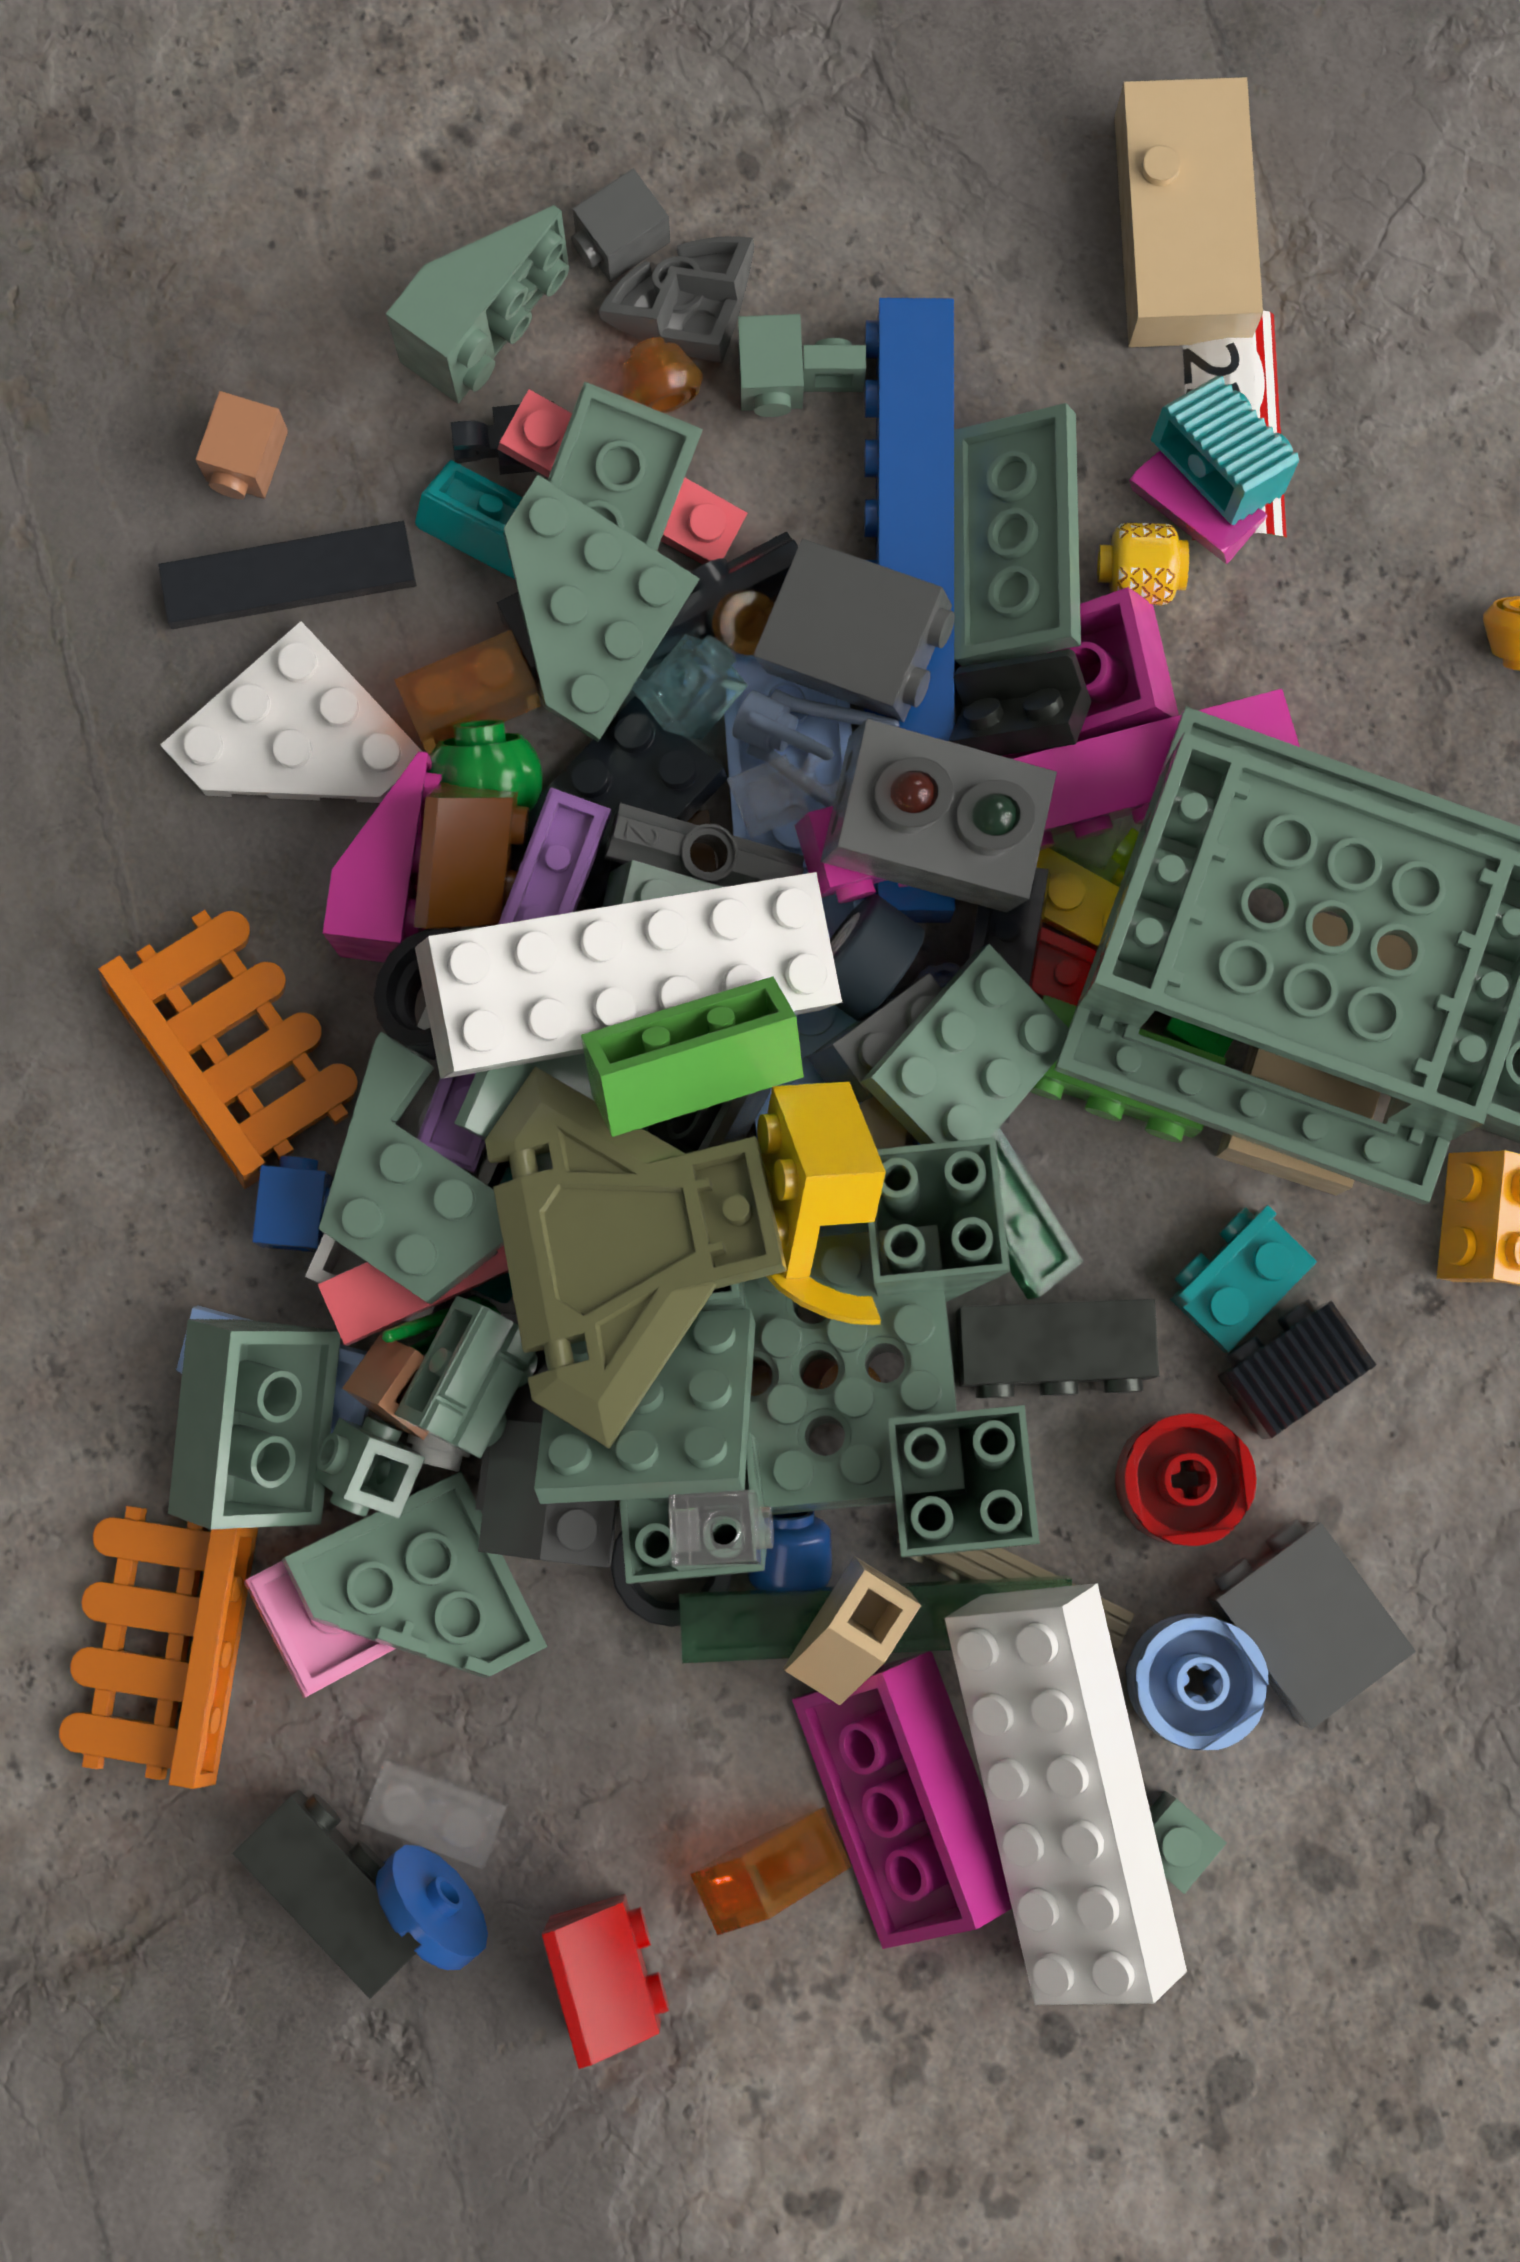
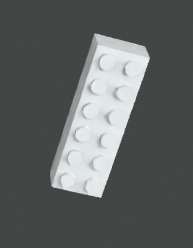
(543, 982)
(1066, 1796)

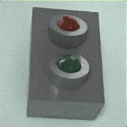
(938, 816)

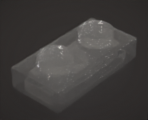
(434, 1813)

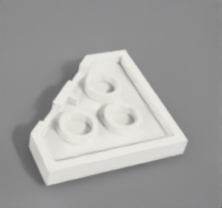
(293, 731)

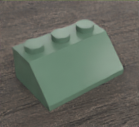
(252, 1423)

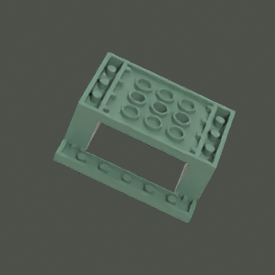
(1326, 838)

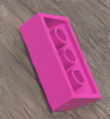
(908, 1803)

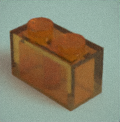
(468, 686)

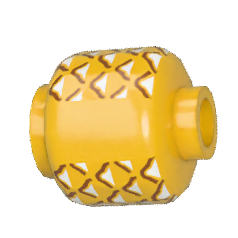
(1146, 560)

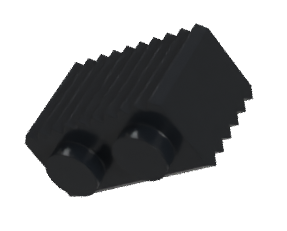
(1295, 1368)

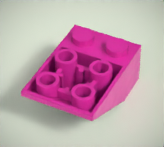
(377, 875)

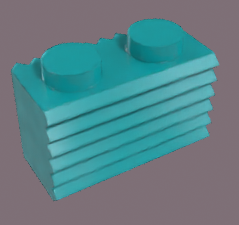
(1225, 449)

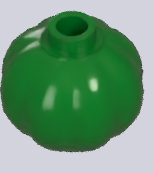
(489, 759)

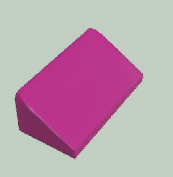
(1181, 502)

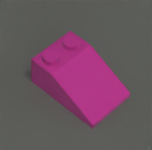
(1121, 665)

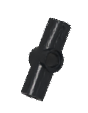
(757, 570)

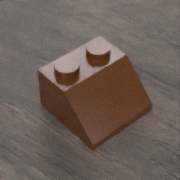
(467, 856)

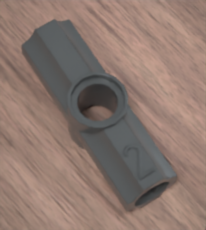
(667, 844)

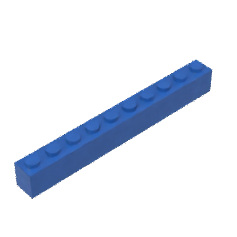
(915, 500)

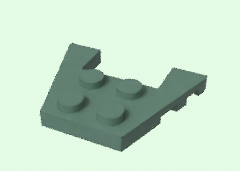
(400, 1198)

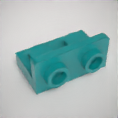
(1242, 1278)

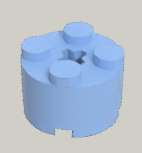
(1234, 1687)

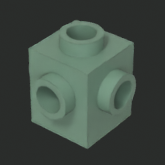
(367, 1467)

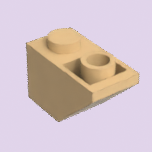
(852, 1632)

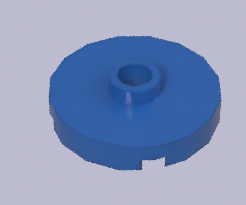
(433, 1905)

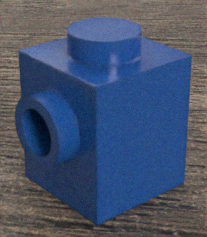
(291, 1205)

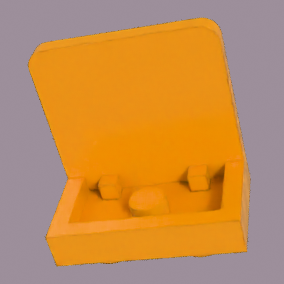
(1481, 1218)

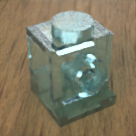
(692, 687)

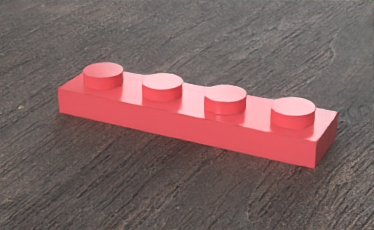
(699, 522)

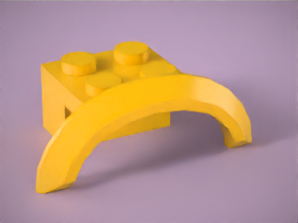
(818, 1175)

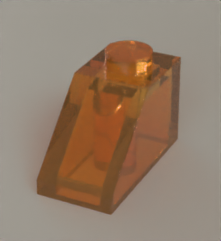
(770, 1872)

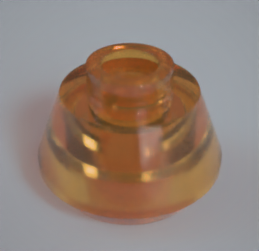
(660, 376)

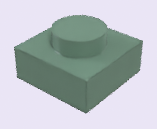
(834, 366)

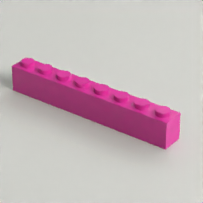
(1092, 785)

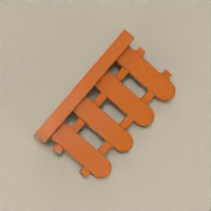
(200, 1025)
(200, 1683)

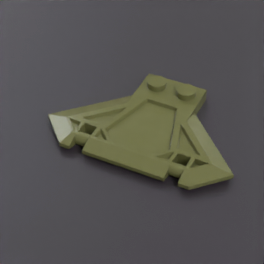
(618, 1246)

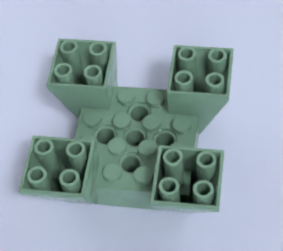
(953, 1474)

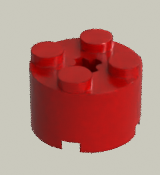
(1212, 1507)

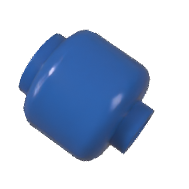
(799, 1554)

